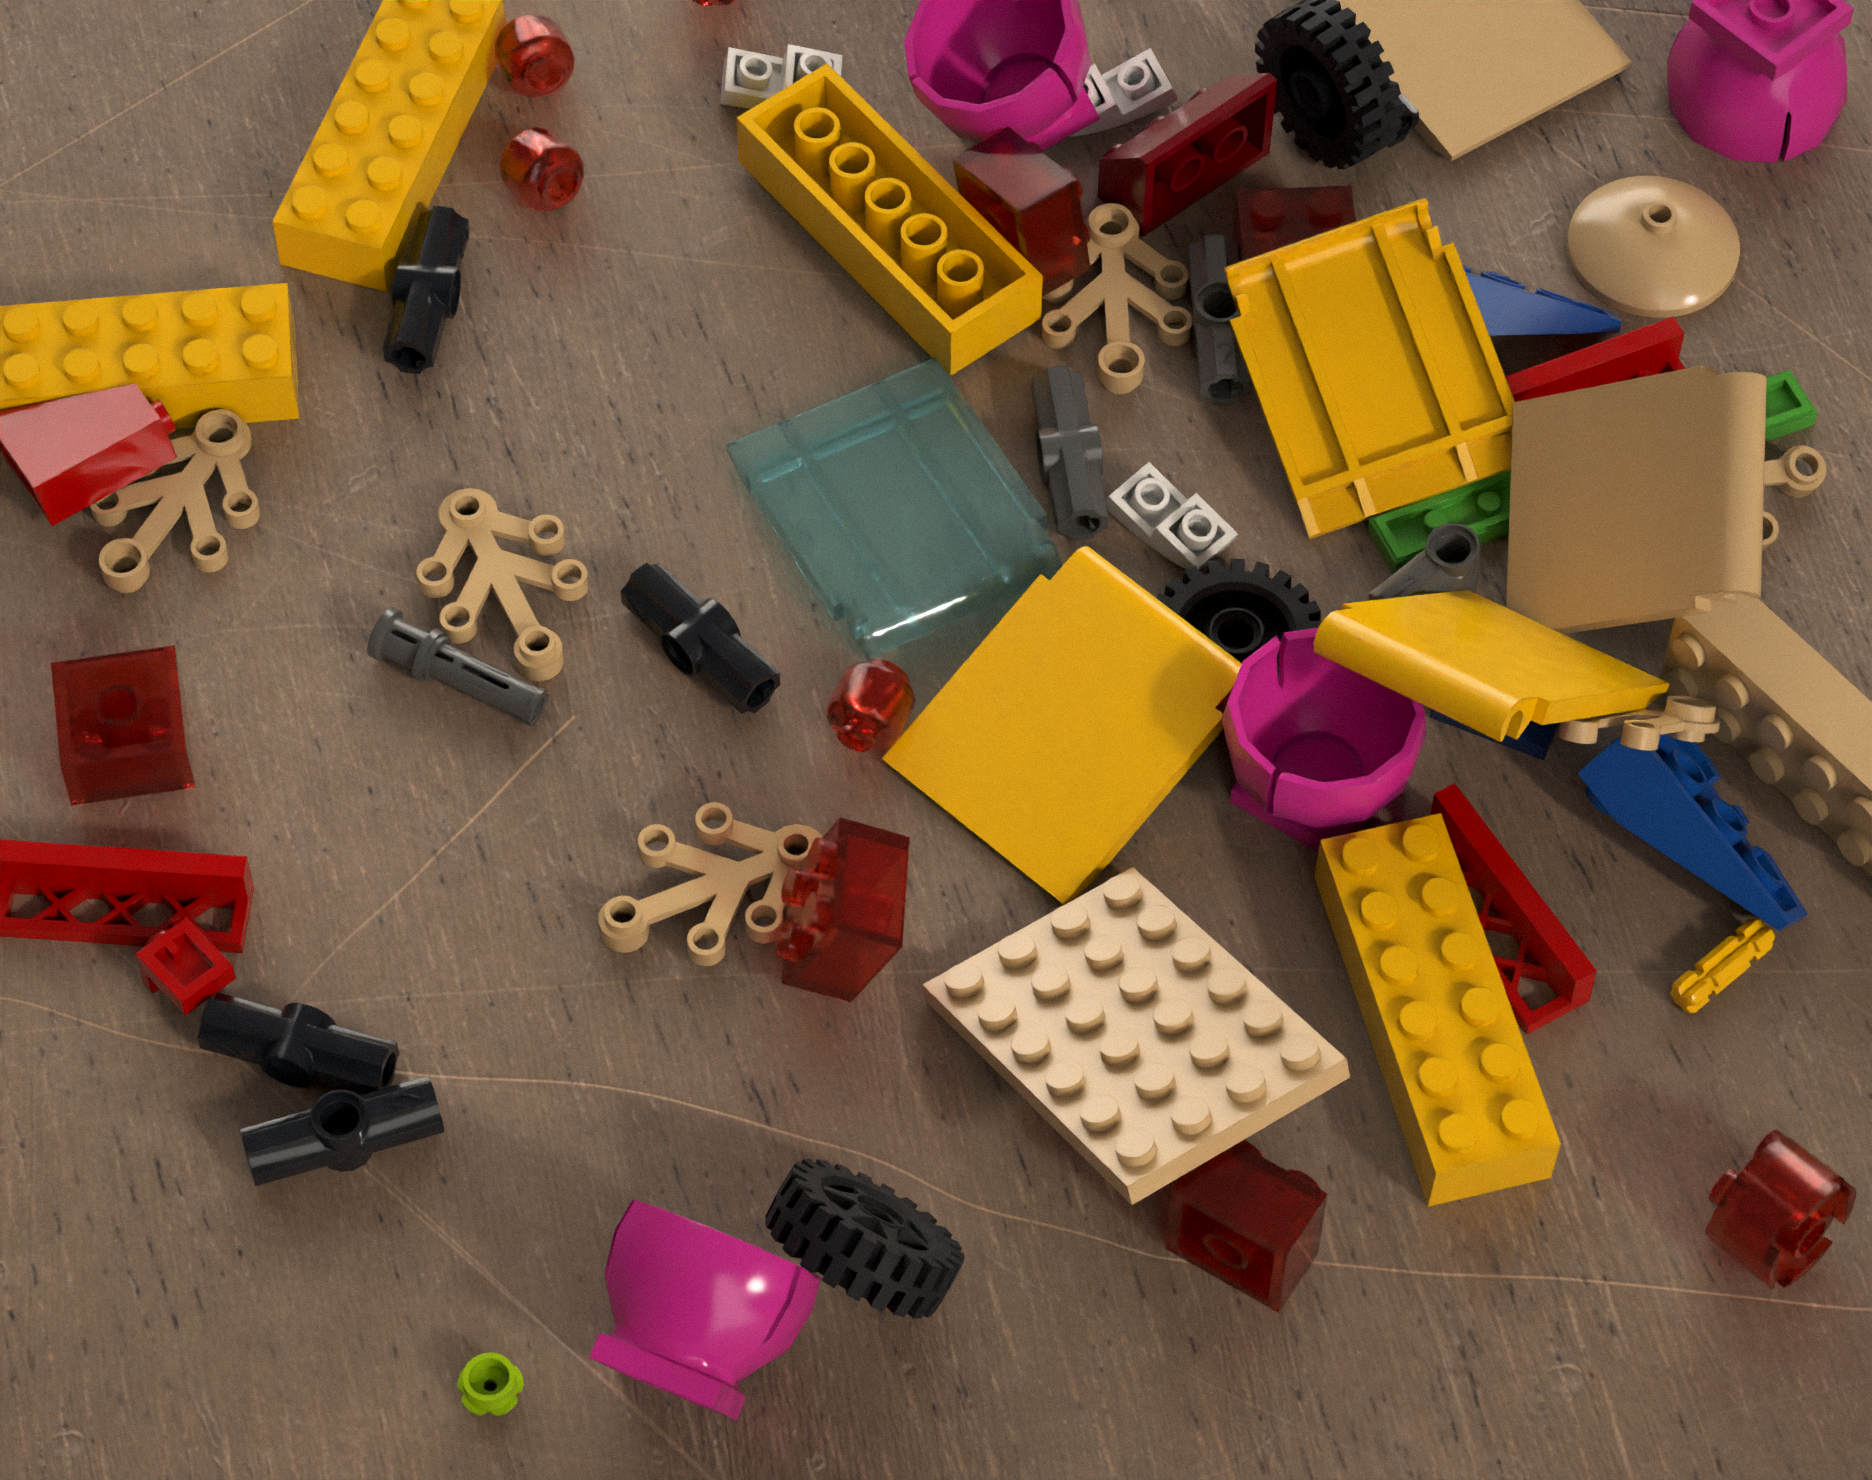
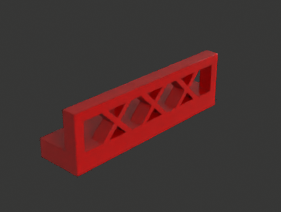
(1625, 357)
(117, 876)
(1519, 914)

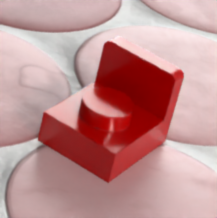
(184, 966)

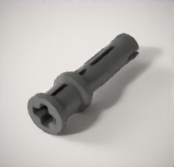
(432, 657)

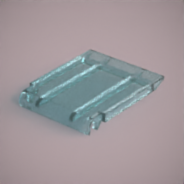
(898, 507)

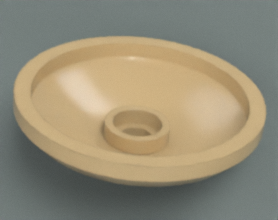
(1653, 246)

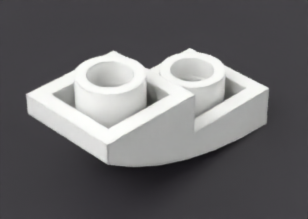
(755, 77)
(1127, 92)
(1167, 521)

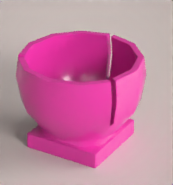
(1751, 63)
(1002, 67)
(1316, 742)
(697, 1307)

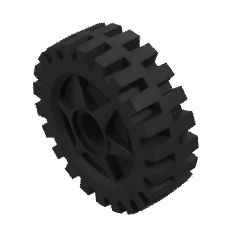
(1330, 82)
(1241, 605)
(864, 1238)

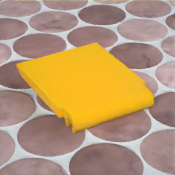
(1371, 367)
(1481, 662)
(1069, 723)

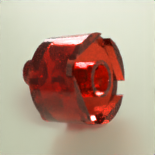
(1778, 1210)

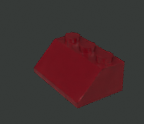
(1190, 150)

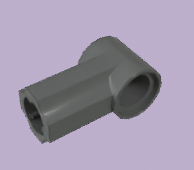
(1429, 571)

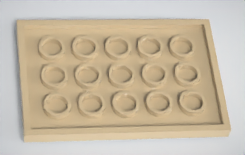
(1135, 1034)

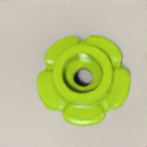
(485, 1369)

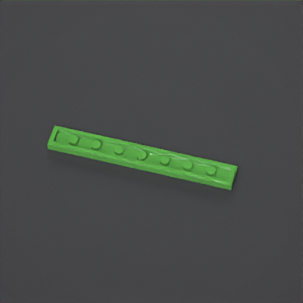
(1486, 503)

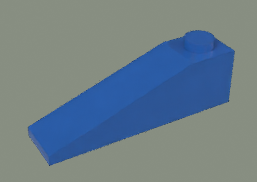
(1514, 311)
(1674, 807)

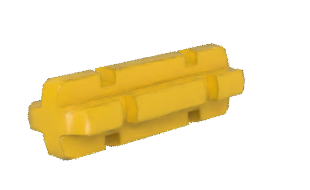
(1722, 965)

